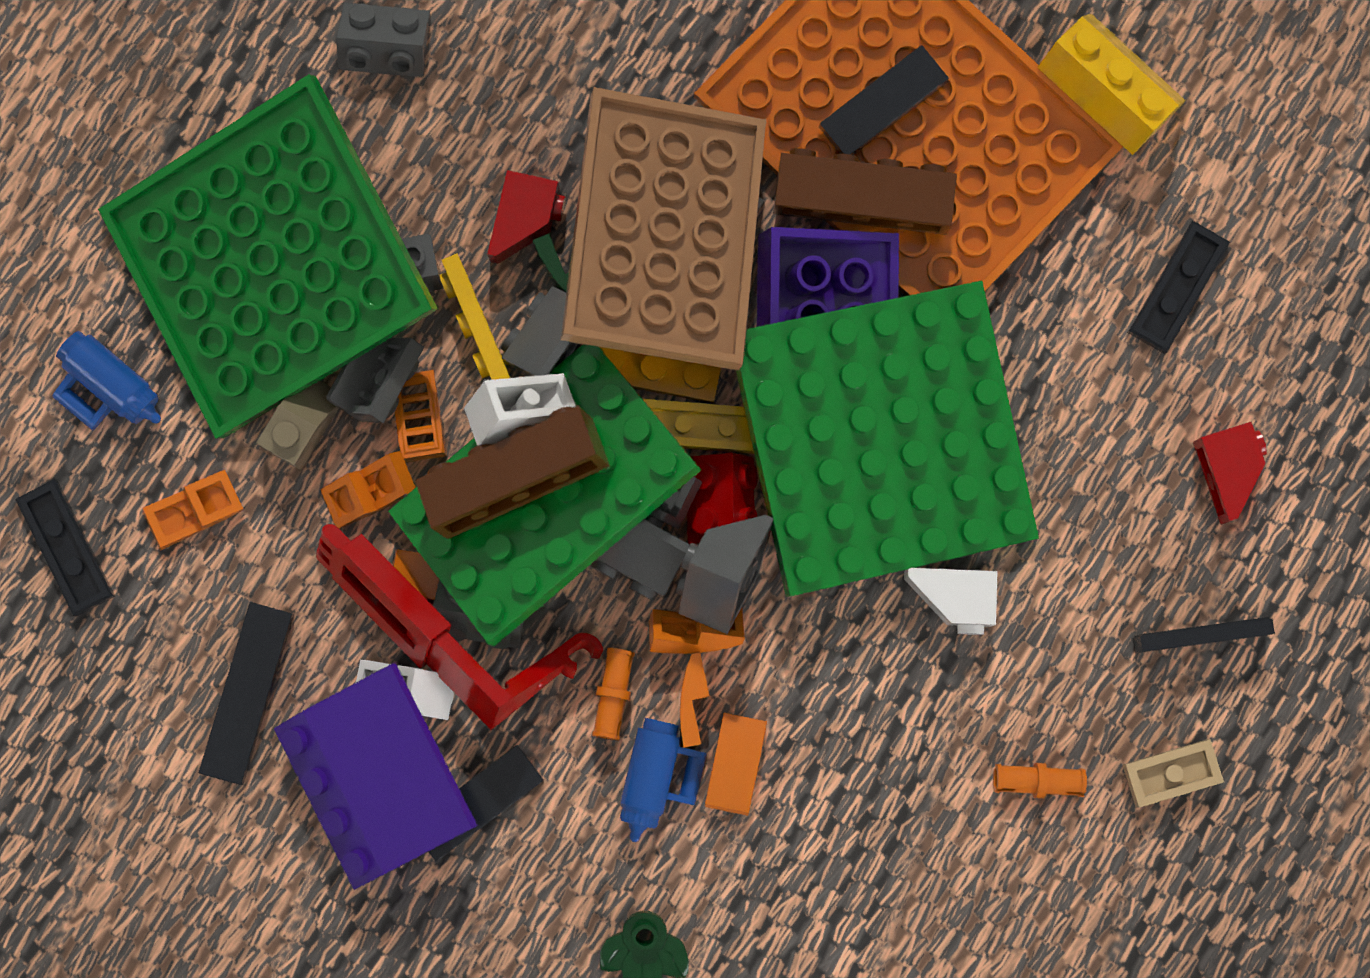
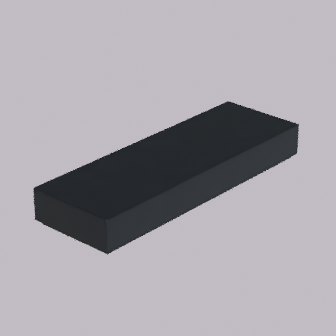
(884, 102)
(1178, 287)
(65, 547)
(1203, 635)
(494, 792)

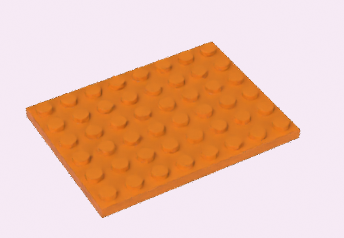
(995, 123)

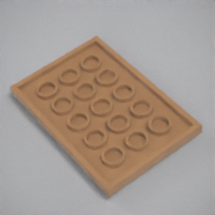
(664, 230)

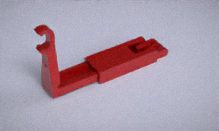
(425, 633)

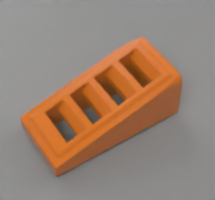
(423, 450)

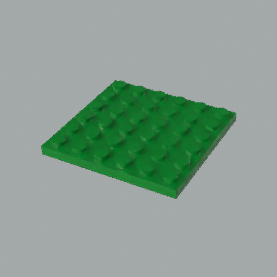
(267, 257)
(884, 438)

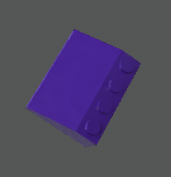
(823, 271)
(375, 776)

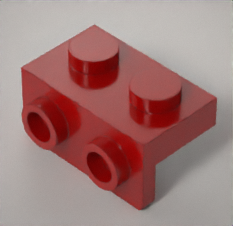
(724, 494)

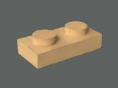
(1173, 773)

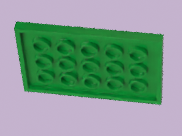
(531, 553)

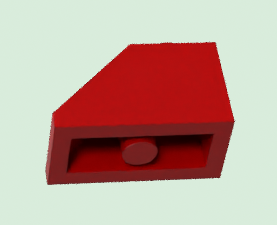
(524, 213)
(1231, 467)

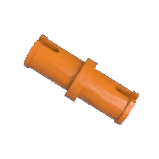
(613, 694)
(1039, 780)

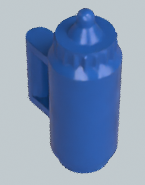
(105, 378)
(651, 775)

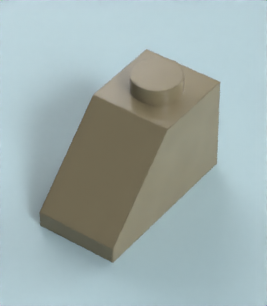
(298, 425)

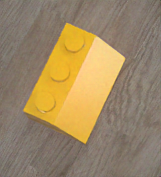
(1110, 83)

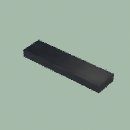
(246, 693)

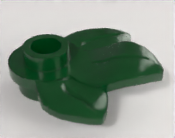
(647, 958)

